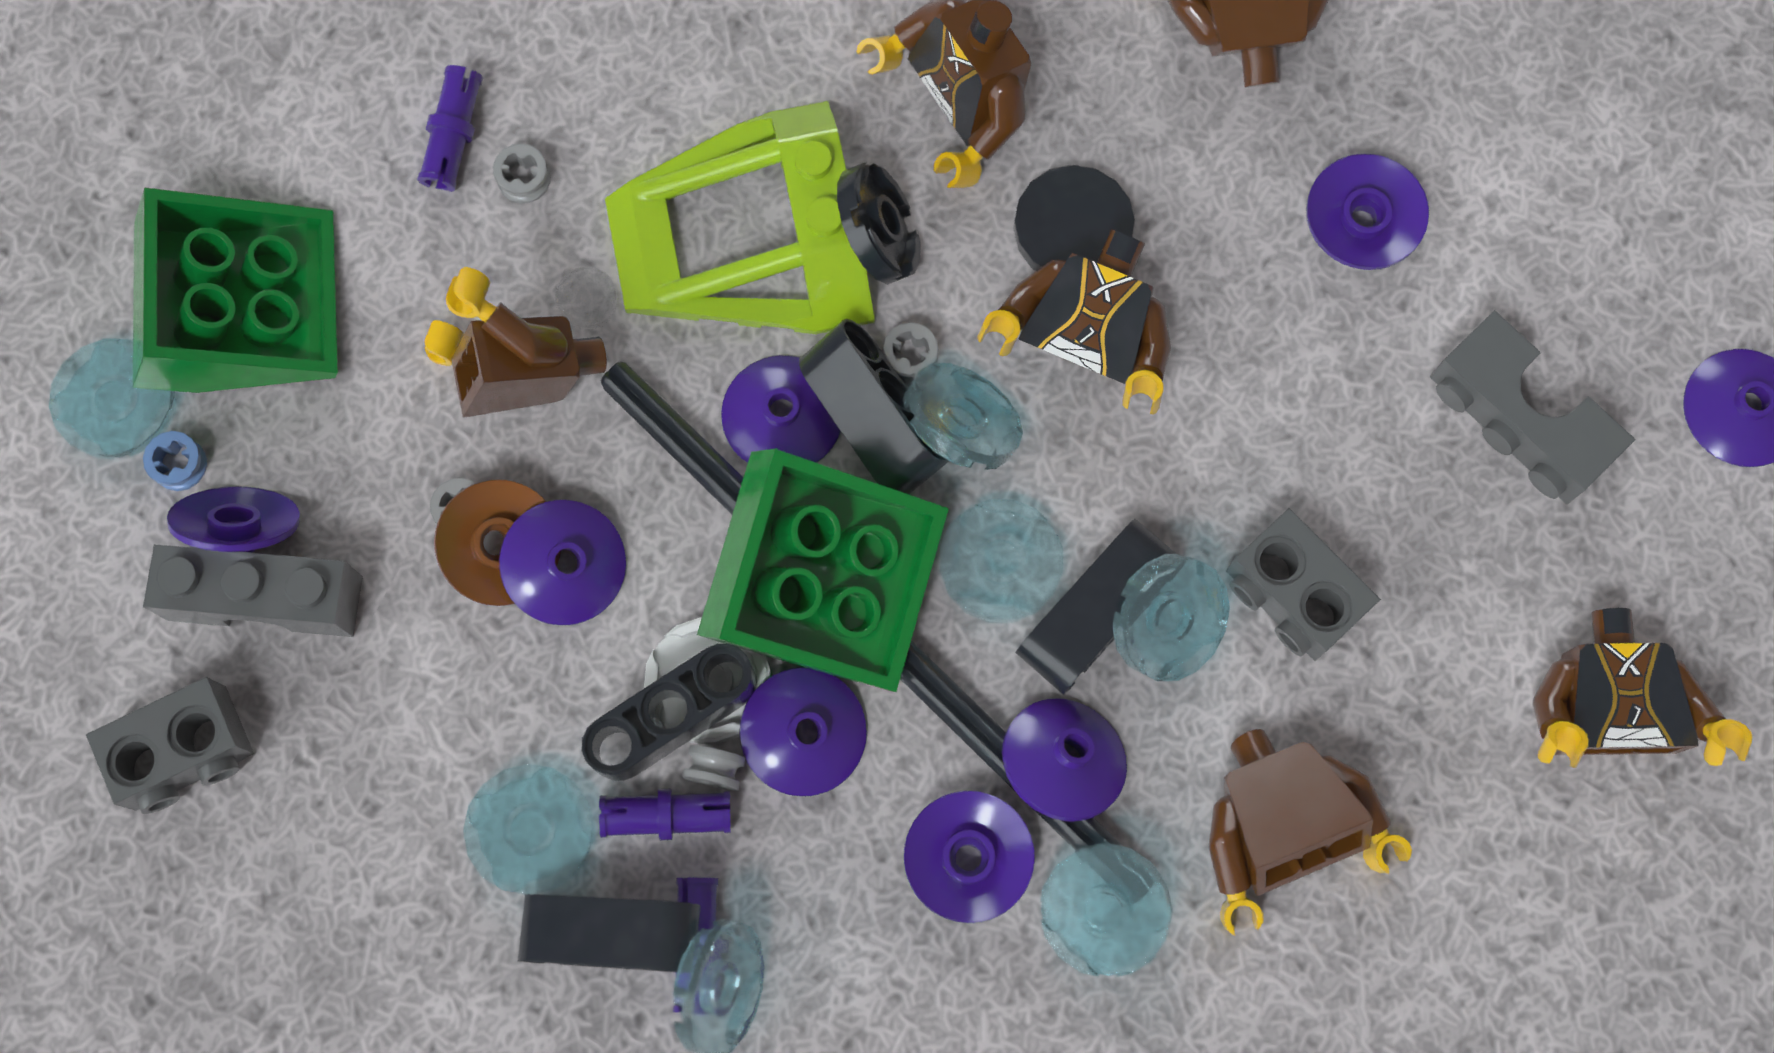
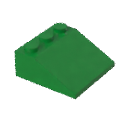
(231, 293)
(823, 569)

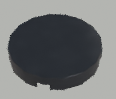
(1070, 213)
(874, 222)

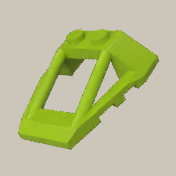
(812, 163)

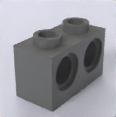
(1313, 574)
(169, 731)

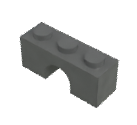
(1560, 451)
(257, 587)

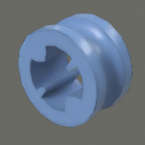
(178, 478)

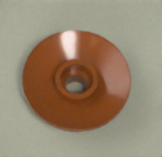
(462, 532)

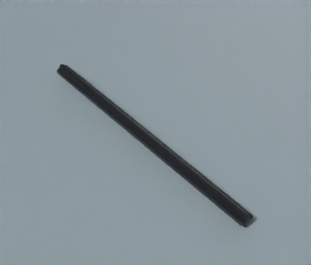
(919, 671)

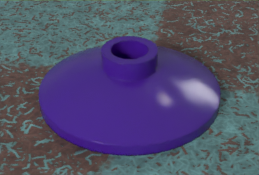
(1385, 193)
(1719, 412)
(752, 427)
(233, 519)
(530, 567)
(770, 736)
(1050, 777)
(977, 822)

